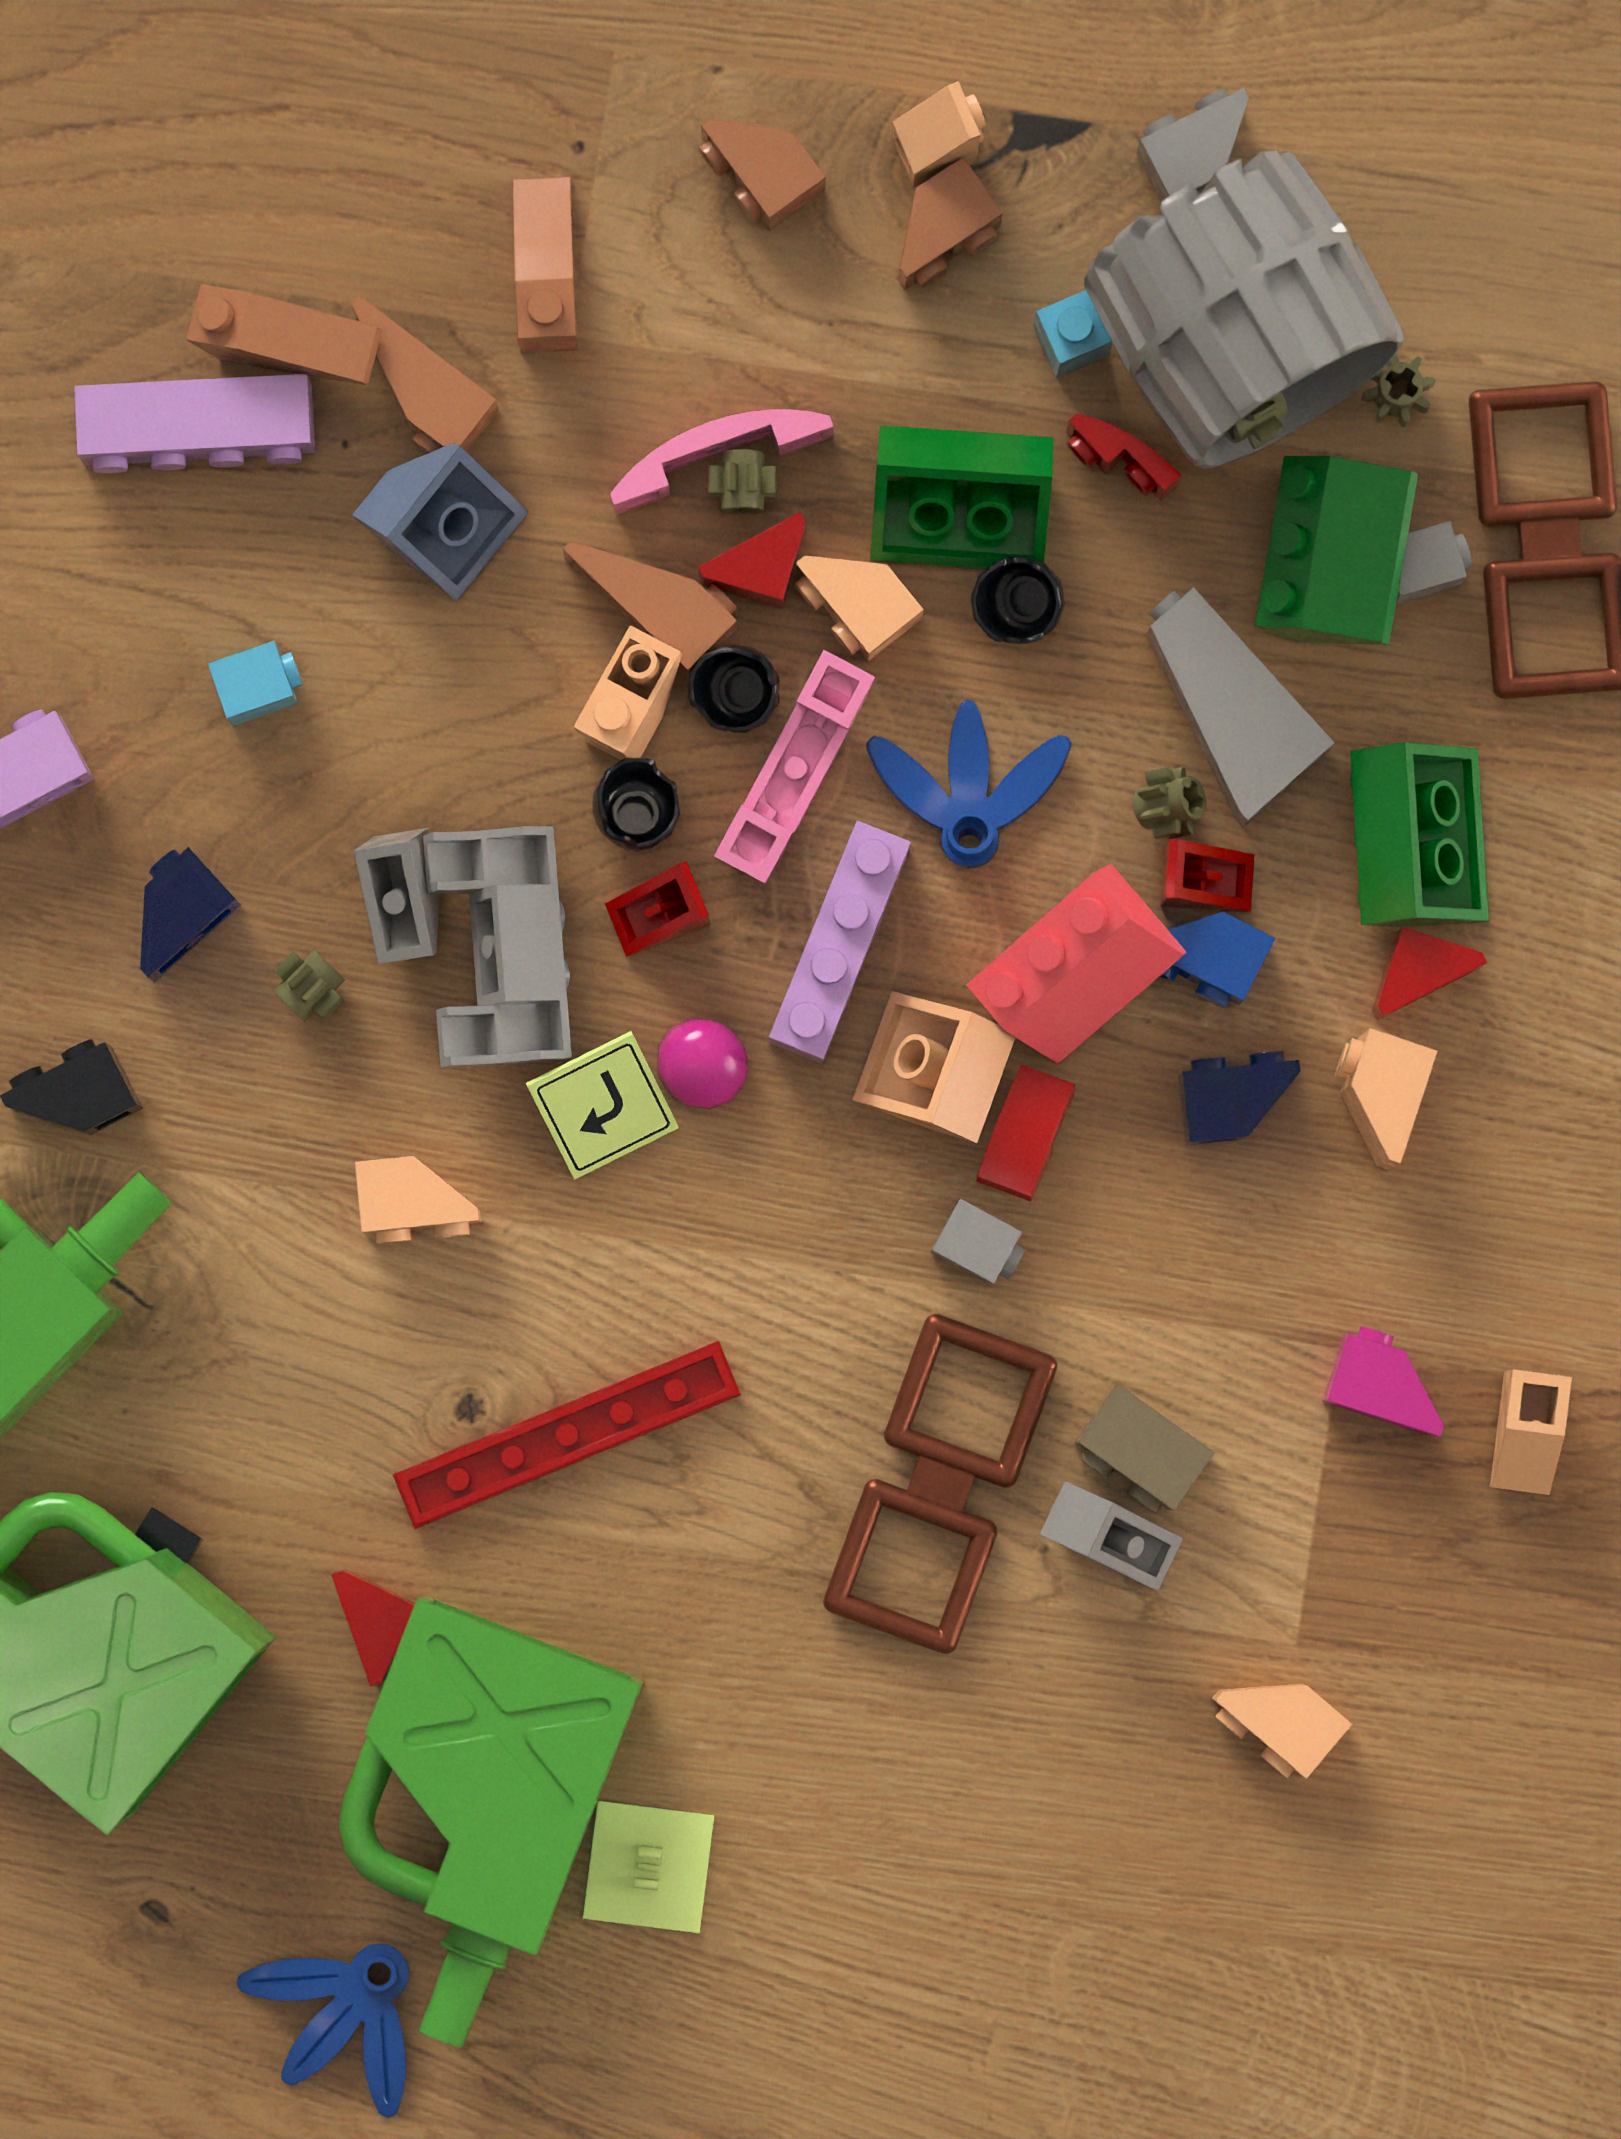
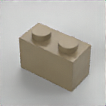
(1143, 1449)

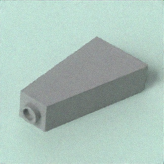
(1236, 707)

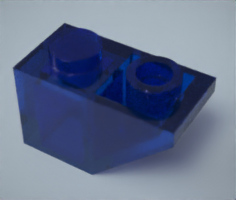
(1231, 1101)

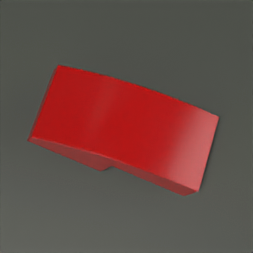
(1106, 445)
(1025, 1132)

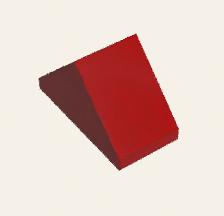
(759, 566)
(1206, 877)
(658, 910)
(1419, 967)
(375, 1620)

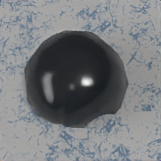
(1017, 600)
(734, 688)
(635, 804)

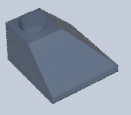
(441, 516)

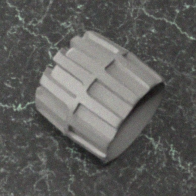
(1241, 302)

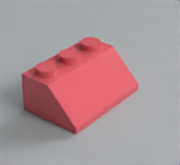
(1077, 966)

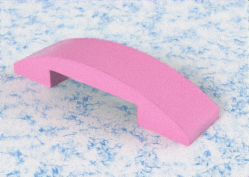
(788, 428)
(795, 767)

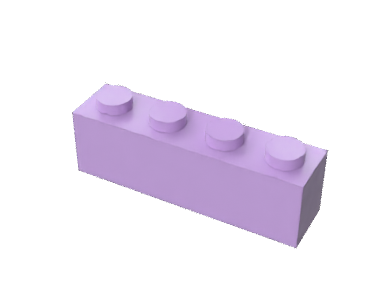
(194, 422)
(38, 765)
(839, 942)

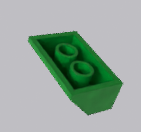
(960, 496)
(1336, 551)
(1419, 835)

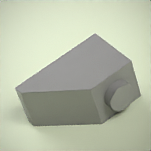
(396, 896)
(1111, 1535)

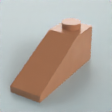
(544, 265)
(282, 335)
(432, 394)
(659, 602)

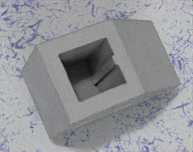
(1193, 146)

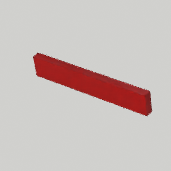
(566, 1435)

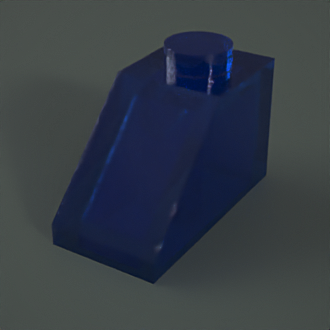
(180, 910)

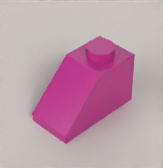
(1380, 1383)

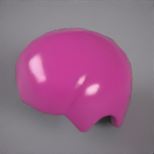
(702, 1063)

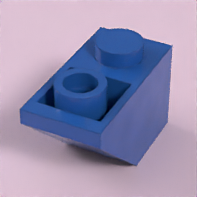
(1220, 957)

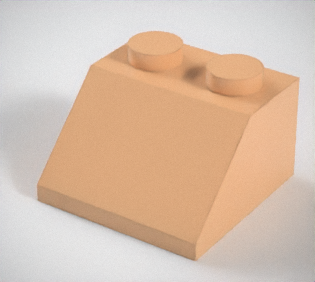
(934, 1066)
(1384, 1090)

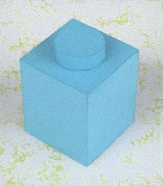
(1072, 333)
(255, 682)

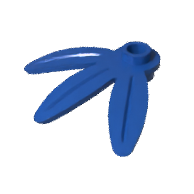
(968, 772)
(333, 2026)

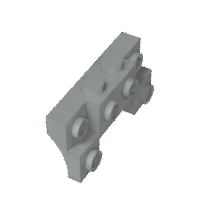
(515, 946)

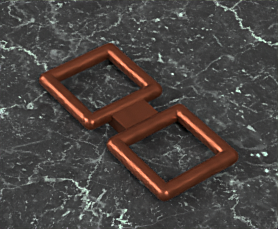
(1547, 536)
(940, 1483)

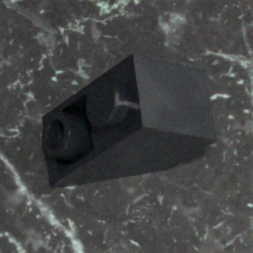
(78, 1094)

